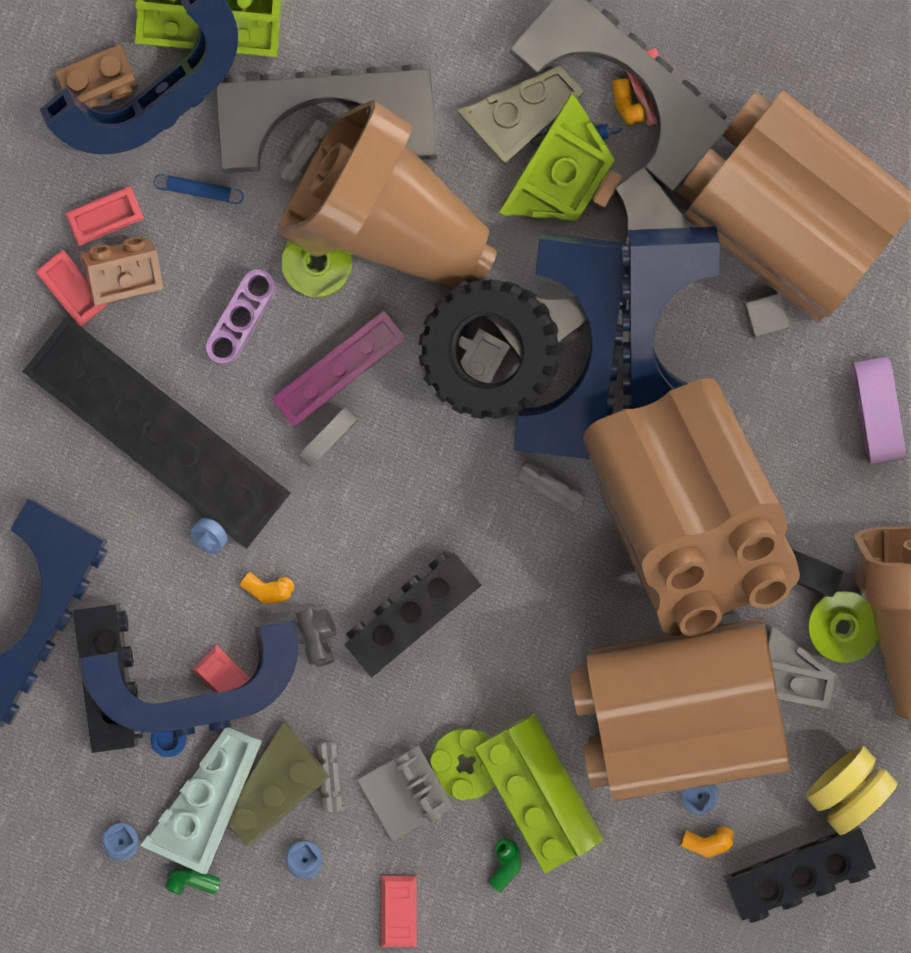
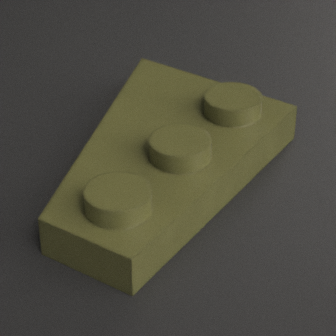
(520, 113)
(276, 786)

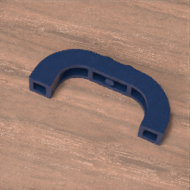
(159, 103)
(274, 671)

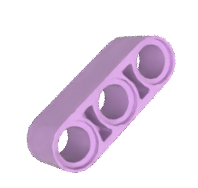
(241, 299)
(878, 410)

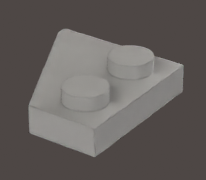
(797, 674)

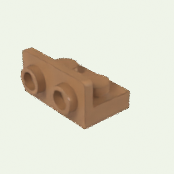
(99, 77)
(122, 270)

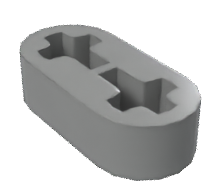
(329, 437)

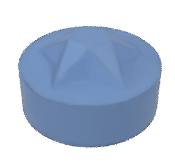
(209, 535)
(700, 799)
(120, 842)
(304, 860)

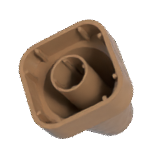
(384, 204)
(884, 580)

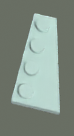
(200, 814)

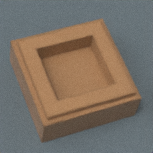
(605, 190)

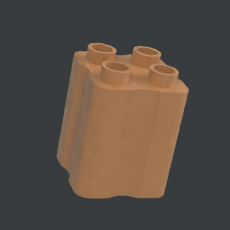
(797, 203)
(692, 508)
(682, 711)

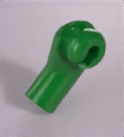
(509, 864)
(180, 877)

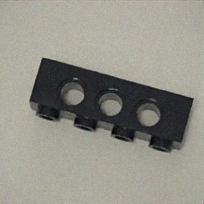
(88, 624)
(375, 656)
(745, 882)

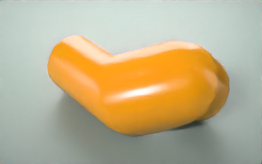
(624, 104)
(269, 592)
(710, 846)

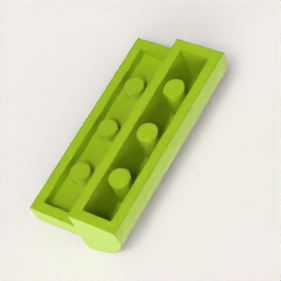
(170, 25)
(539, 793)

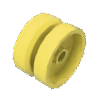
(851, 790)

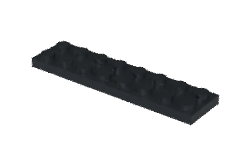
(156, 432)

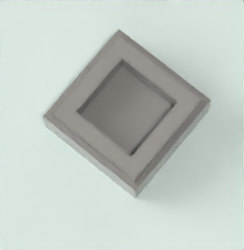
(767, 315)

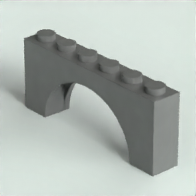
(254, 108)
(684, 122)
(644, 208)

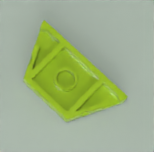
(562, 169)

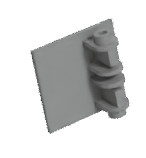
(405, 793)

